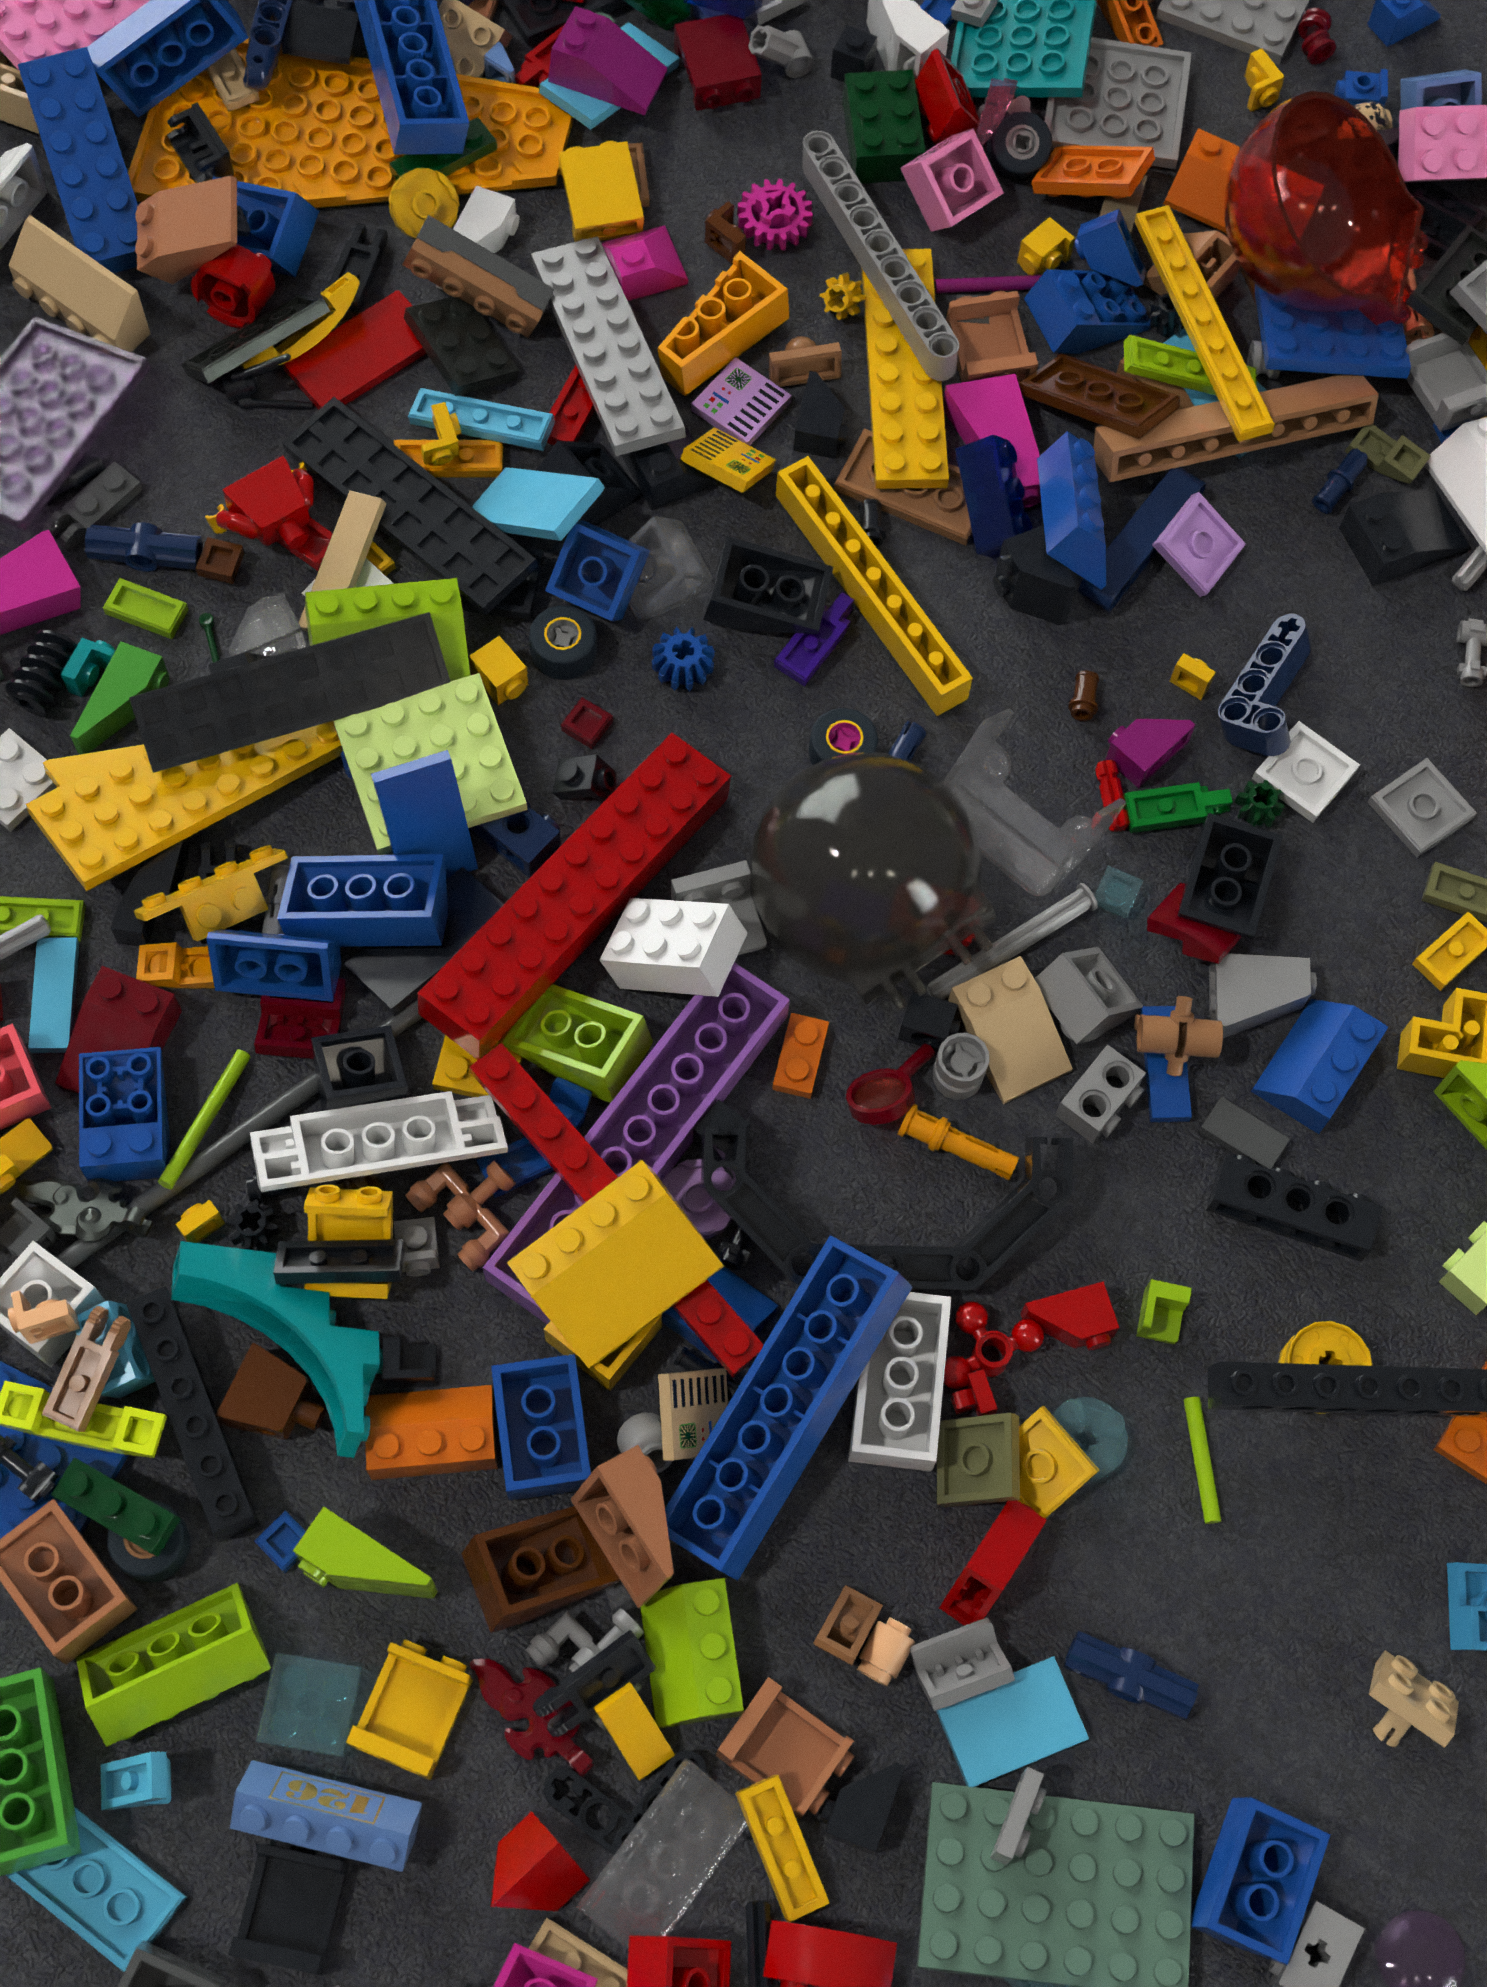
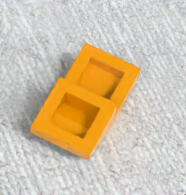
(174, 966)

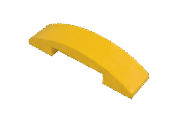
(339, 298)

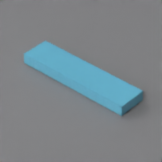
(486, 419)

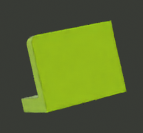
(1162, 1311)

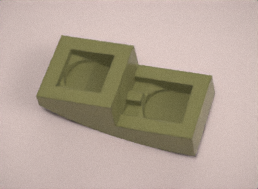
(1392, 458)

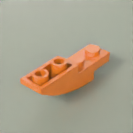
(1131, 21)

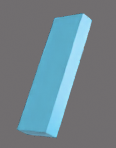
(53, 994)

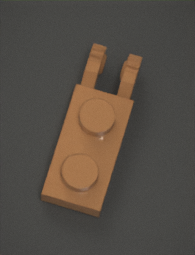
(86, 1371)

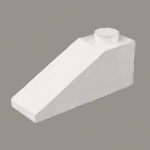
(488, 219)

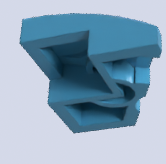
(1467, 1606)

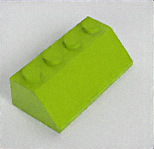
(171, 1665)

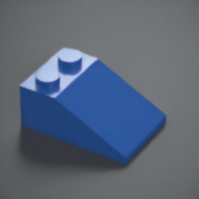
(278, 224)

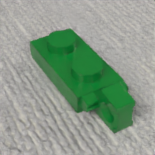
(1174, 806)

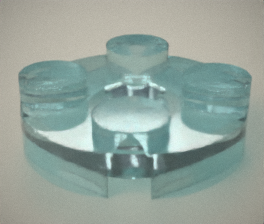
(1105, 1426)

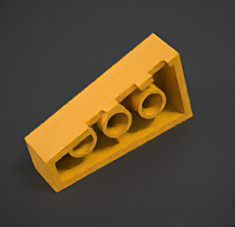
(724, 324)

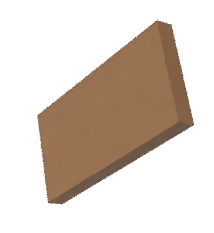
(934, 509)

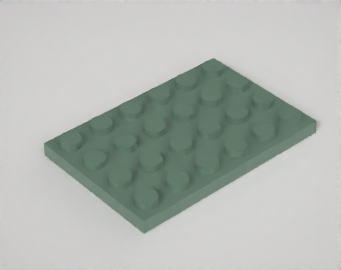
(1084, 1906)

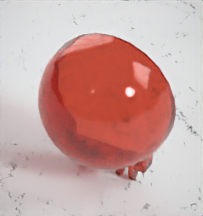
(1324, 211)

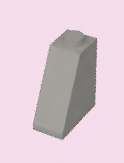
(1257, 989)

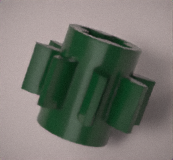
(1259, 803)

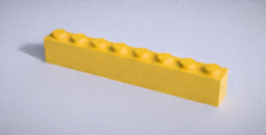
(873, 586)

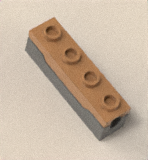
(478, 277)

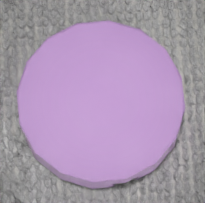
(687, 1189)

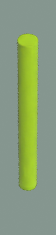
(204, 1119)

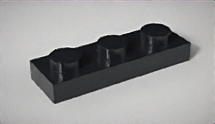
(339, 1261)

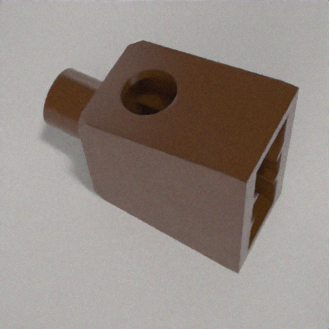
(269, 1397)

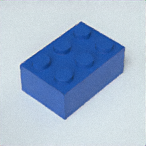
(541, 1426)

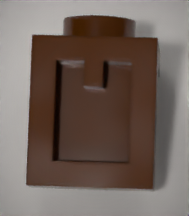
(723, 234)

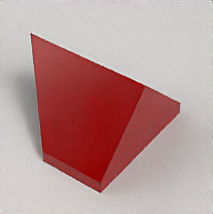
(534, 1869)

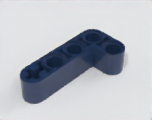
(1249, 708)

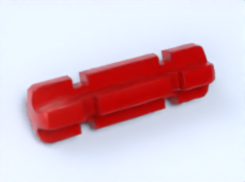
(1111, 791)

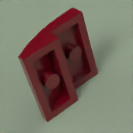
(1198, 939)
(291, 1022)

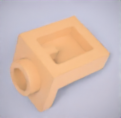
(45, 1321)

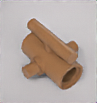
(1179, 1035)

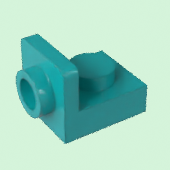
(84, 665)

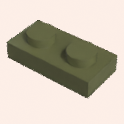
(1456, 891)

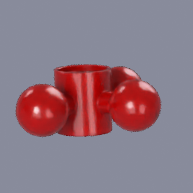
(972, 1319)

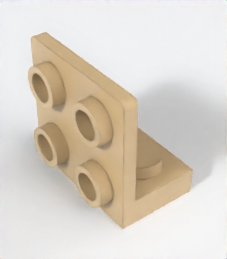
(469, 37)

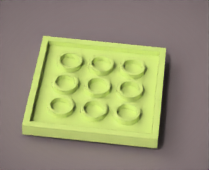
(436, 720)

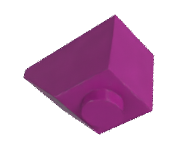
(1147, 746)

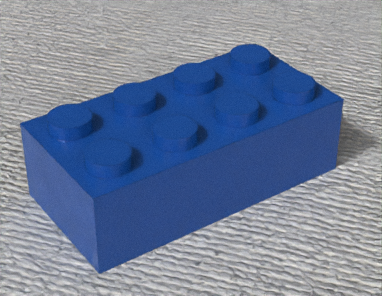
(164, 48)

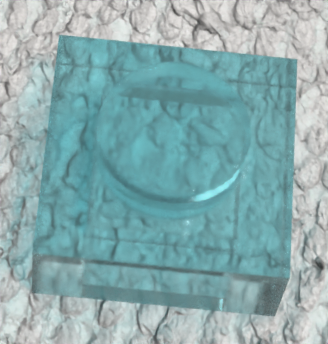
(1117, 891)

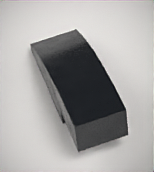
(156, 875)

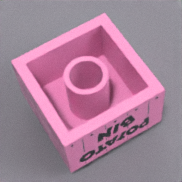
(952, 180)

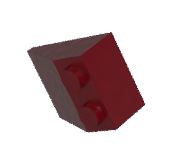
(118, 1016)

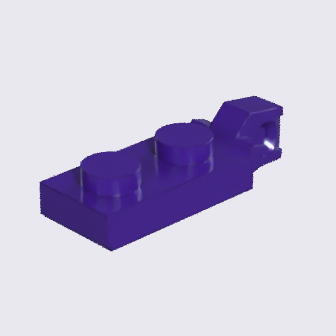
(808, 651)

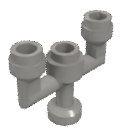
(545, 1646)

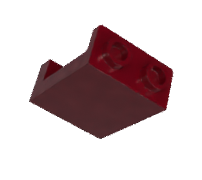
(718, 61)

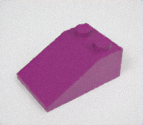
(604, 63)

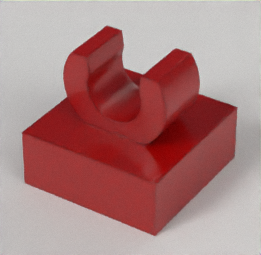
(976, 1397)

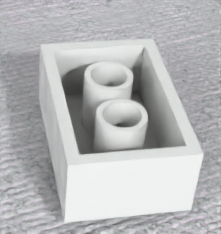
(674, 946)

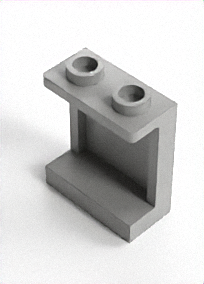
(1448, 380)

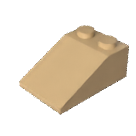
(1016, 1026)

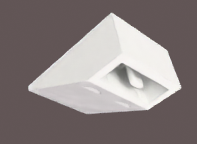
(905, 34)

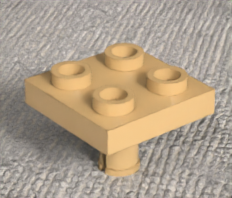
(1411, 1702)

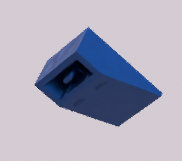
(1084, 310)
(123, 1115)

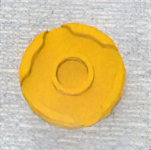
(419, 195)

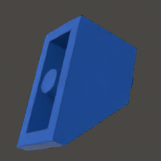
(1400, 18)
(1111, 248)

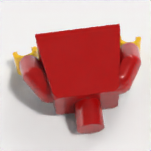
(268, 505)

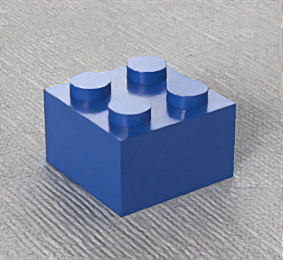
(597, 571)

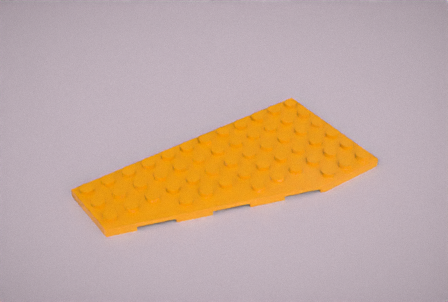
(328, 138)

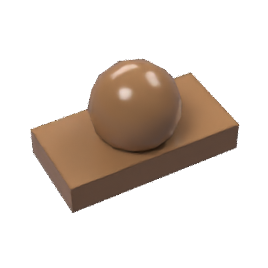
(802, 356)

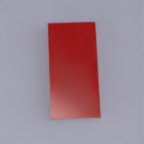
(357, 354)

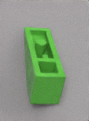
(109, 708)

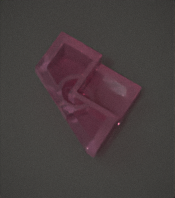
(999, 98)

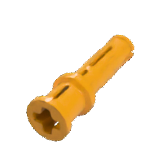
(941, 1135)

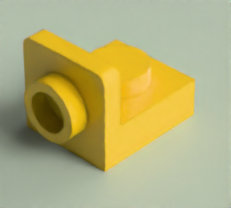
(1264, 80)

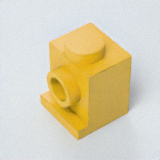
(1045, 248)

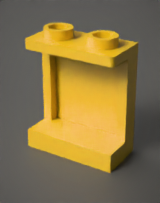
(601, 191)
(350, 1216)
(411, 1709)

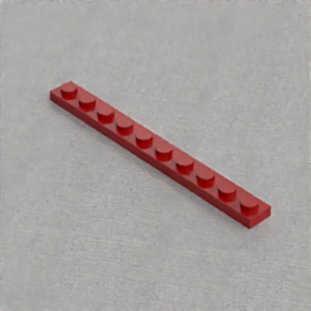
(586, 1176)

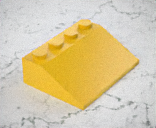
(615, 1264)

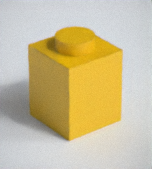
(500, 670)

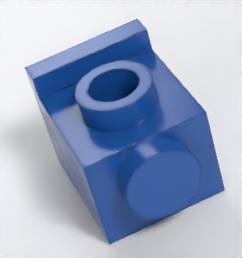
(1363, 87)

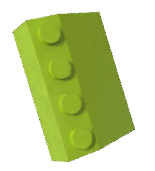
(353, 610)

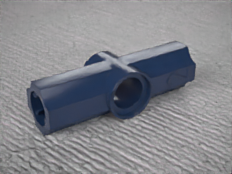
(143, 546)
(1131, 1675)

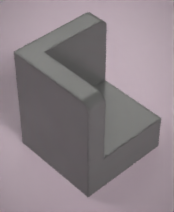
(25, 1228)

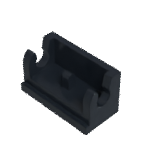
(199, 145)

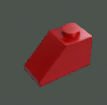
(1076, 1316)

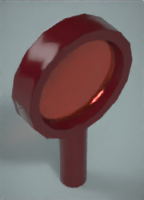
(887, 1092)

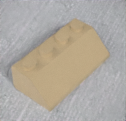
(76, 288)

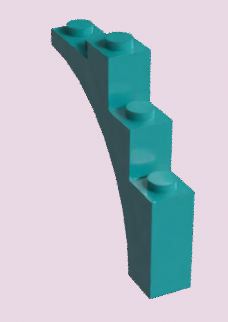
(299, 1320)

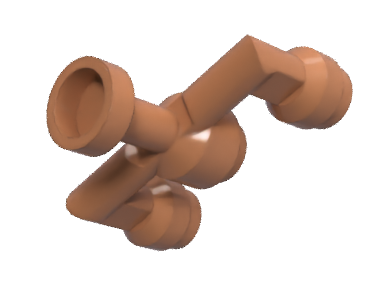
(466, 1207)

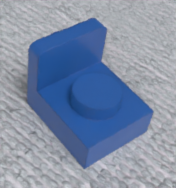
(571, 1100)

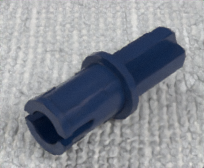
(1340, 481)

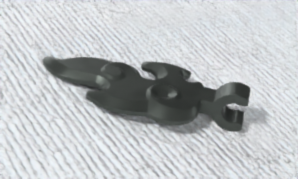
(85, 1219)

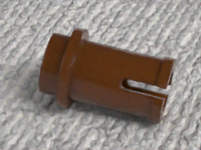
(1083, 702)

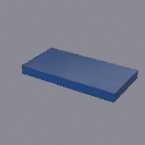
(425, 811)

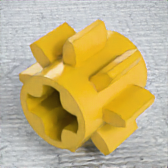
(852, 296)

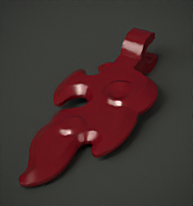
(516, 1702)

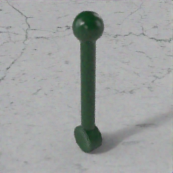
(207, 622)

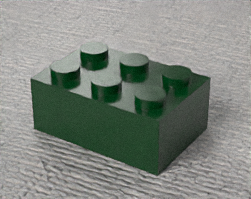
(882, 124)

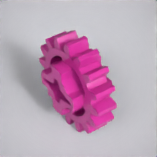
(774, 214)

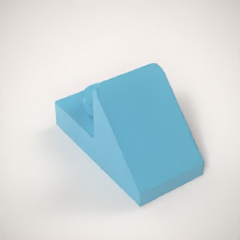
(136, 1781)

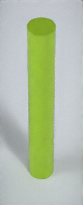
(1202, 1460)

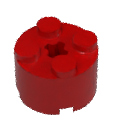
(235, 285)

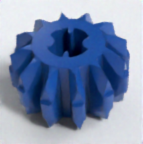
(696, 656)

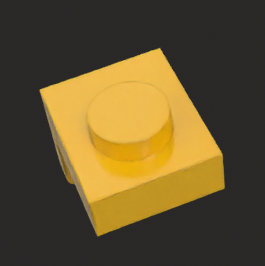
(447, 428)

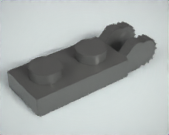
(93, 505)

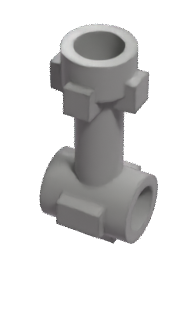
(1474, 635)

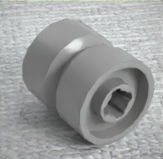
(960, 1066)

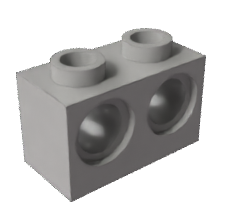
(1096, 1091)

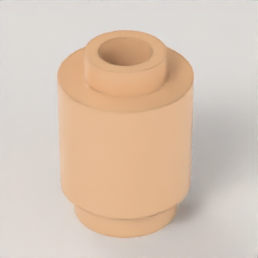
(885, 1651)

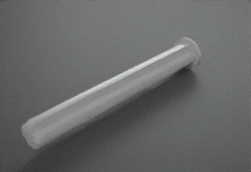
(1016, 940)

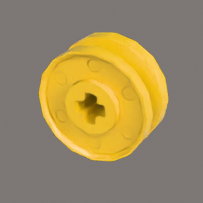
(1327, 1343)

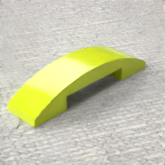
(109, 1429)

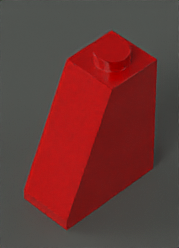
(993, 1563)

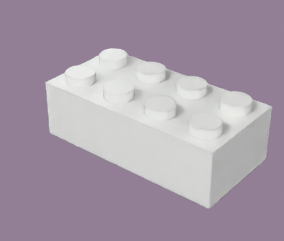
(903, 1388)

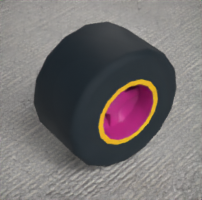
(841, 730)

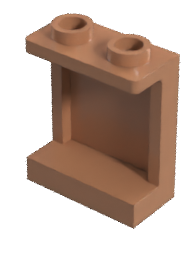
(992, 347)
(789, 1742)

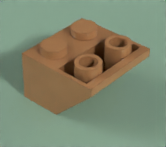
(1214, 260)

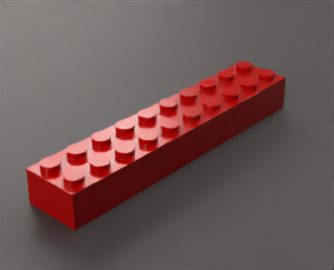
(573, 896)

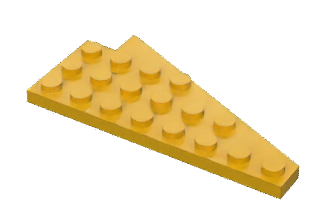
(120, 813)

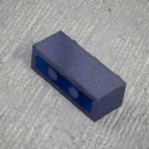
(992, 493)

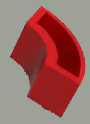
(827, 1957)

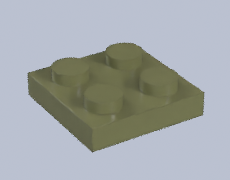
(978, 1460)

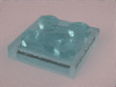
(309, 1705)

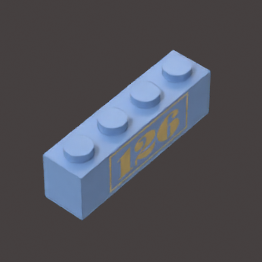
(326, 1815)

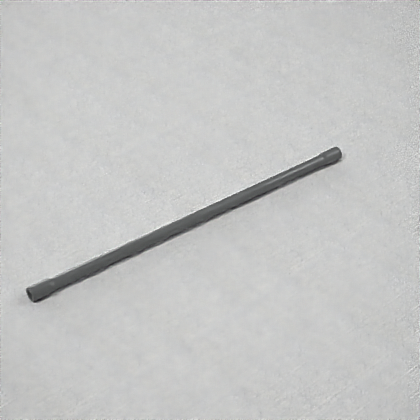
(227, 1145)

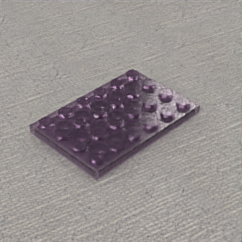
(53, 406)

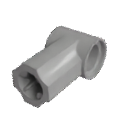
(783, 49)

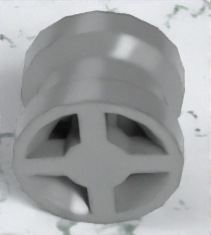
(1256, 360)

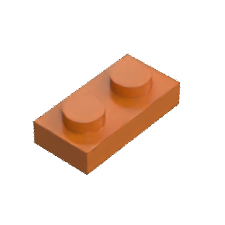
(800, 1055)

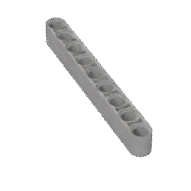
(880, 256)

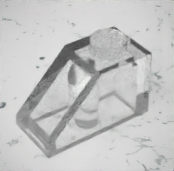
(268, 629)

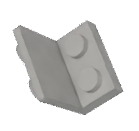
(727, 886)

